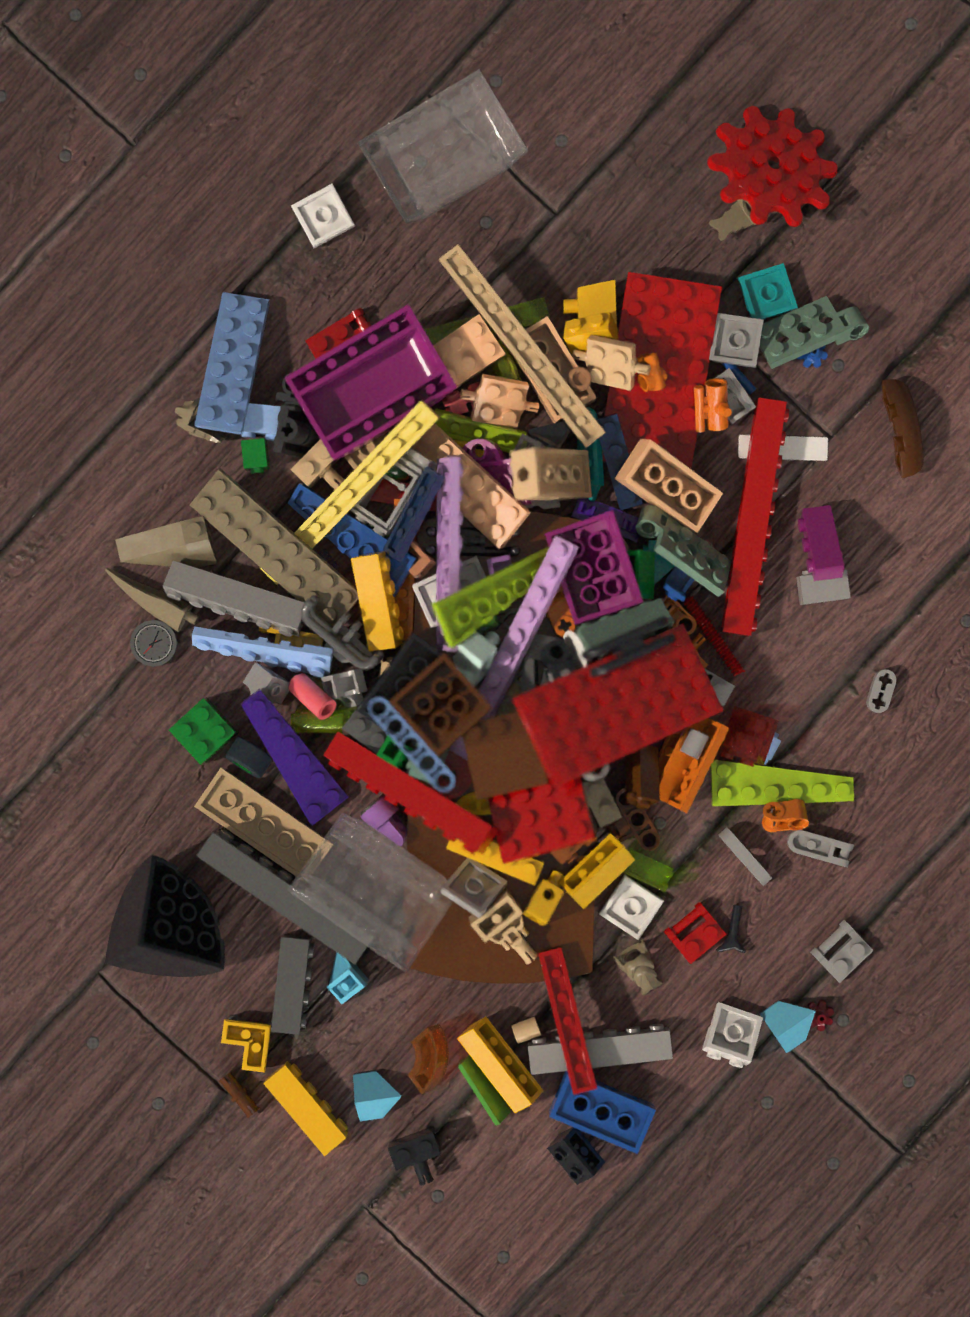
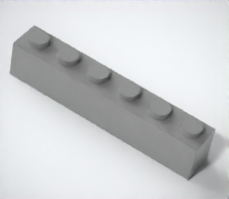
(234, 598)
(605, 1049)

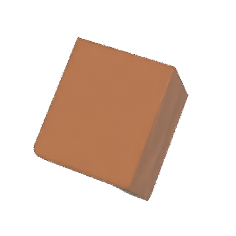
(424, 563)

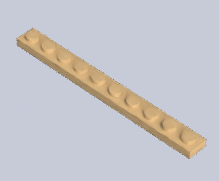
(521, 346)

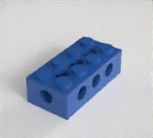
(605, 1126)

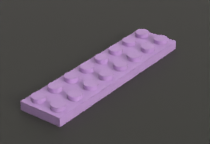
(448, 538)

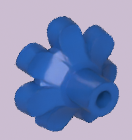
(810, 357)

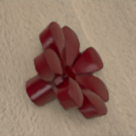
(823, 1012)

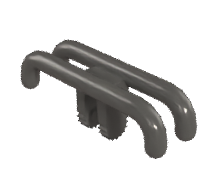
(337, 640)

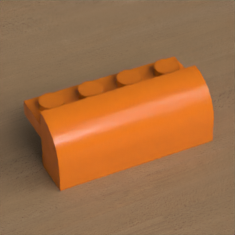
(683, 774)

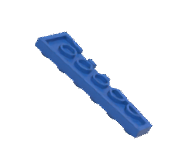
(352, 535)

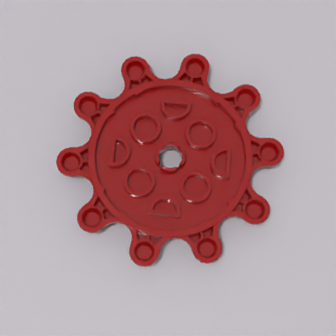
(768, 188)

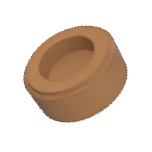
(579, 379)

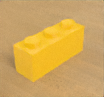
(597, 871)

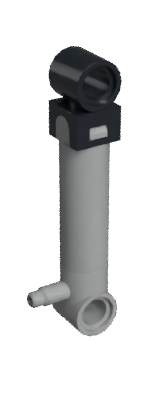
(560, 668)

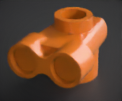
(657, 375)

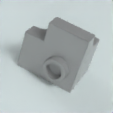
(269, 682)
(346, 687)

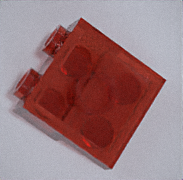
(748, 737)

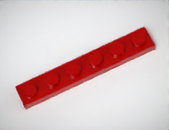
(567, 1021)

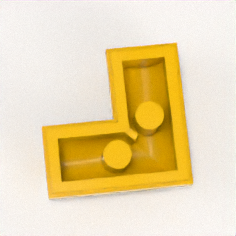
(253, 1037)

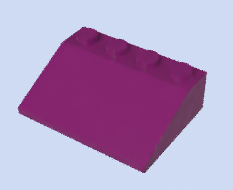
(600, 572)

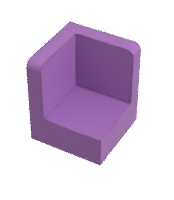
(498, 563)

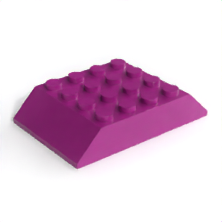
(370, 383)

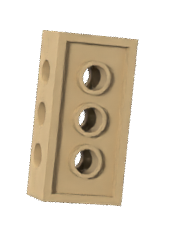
(552, 474)

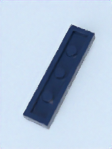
(616, 454)
(413, 513)

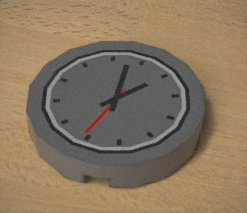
(153, 643)

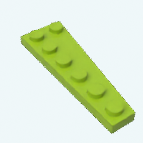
(480, 601)
(746, 785)

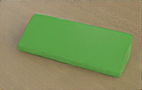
(484, 1090)

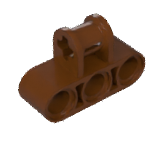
(627, 829)

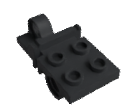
(294, 428)

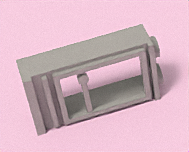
(413, 464)

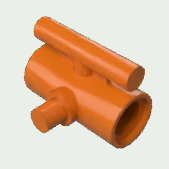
(712, 405)

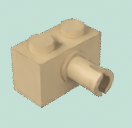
(317, 465)

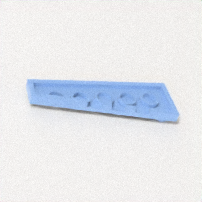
(309, 659)

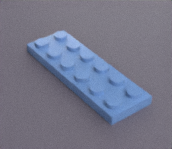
(232, 363)

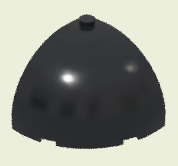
(165, 925)

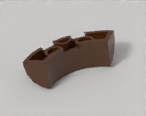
(906, 426)

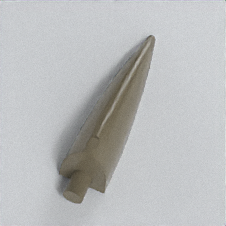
(156, 602)

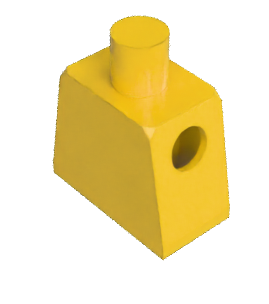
(593, 300)

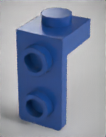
(677, 584)

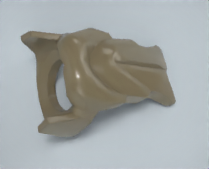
(733, 219)
(187, 422)
(639, 969)

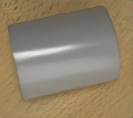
(694, 743)

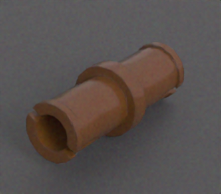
(239, 1094)

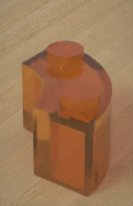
(431, 1058)

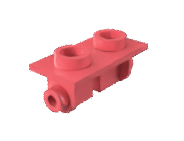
(456, 404)

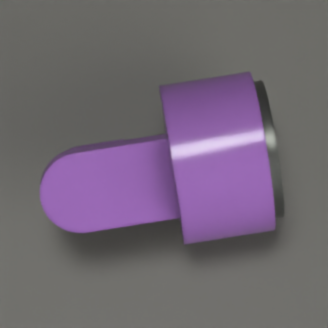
(383, 818)

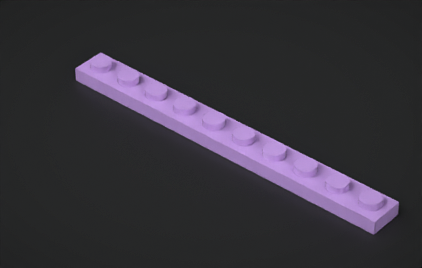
(523, 628)

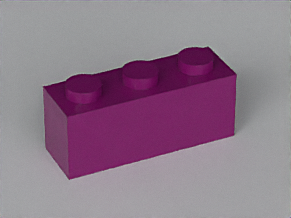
(821, 543)

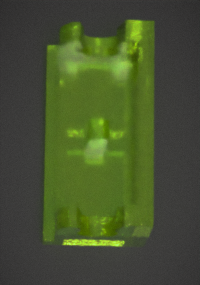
(649, 871)

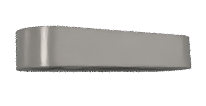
(745, 856)

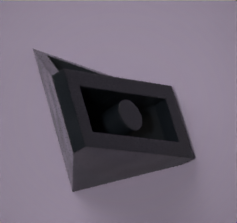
(551, 435)

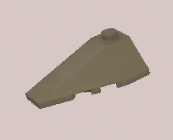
(181, 542)

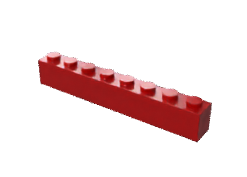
(411, 793)

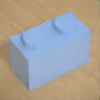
(261, 421)

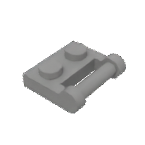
(847, 956)

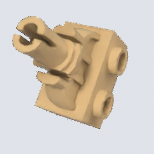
(503, 923)

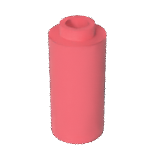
(312, 696)

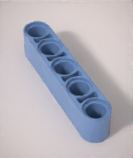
(416, 755)

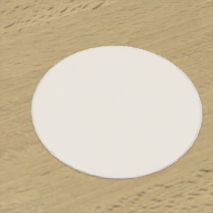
(575, 649)

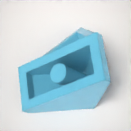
(346, 979)
(788, 1023)
(373, 1095)

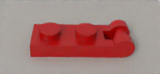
(337, 333)

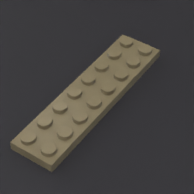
(274, 547)

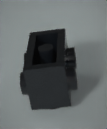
(576, 1155)

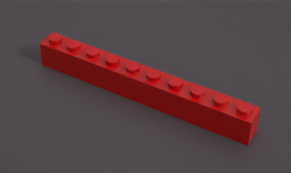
(753, 517)

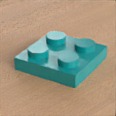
(767, 292)

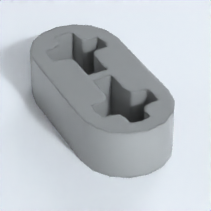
(875, 689)

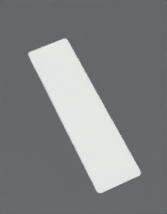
(794, 448)

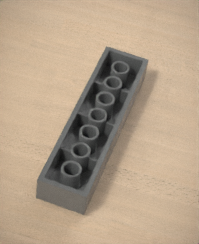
(271, 885)

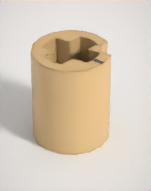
(526, 1030)

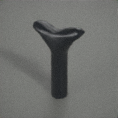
(732, 940)

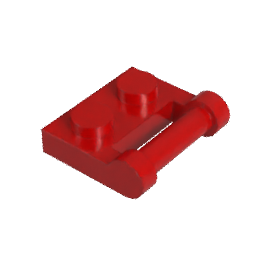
(700, 938)

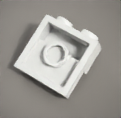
(732, 1035)

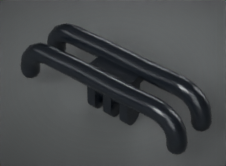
(474, 543)
(628, 646)

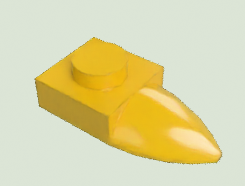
(474, 806)

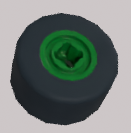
(248, 757)

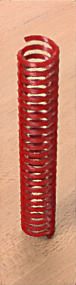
(694, 607)

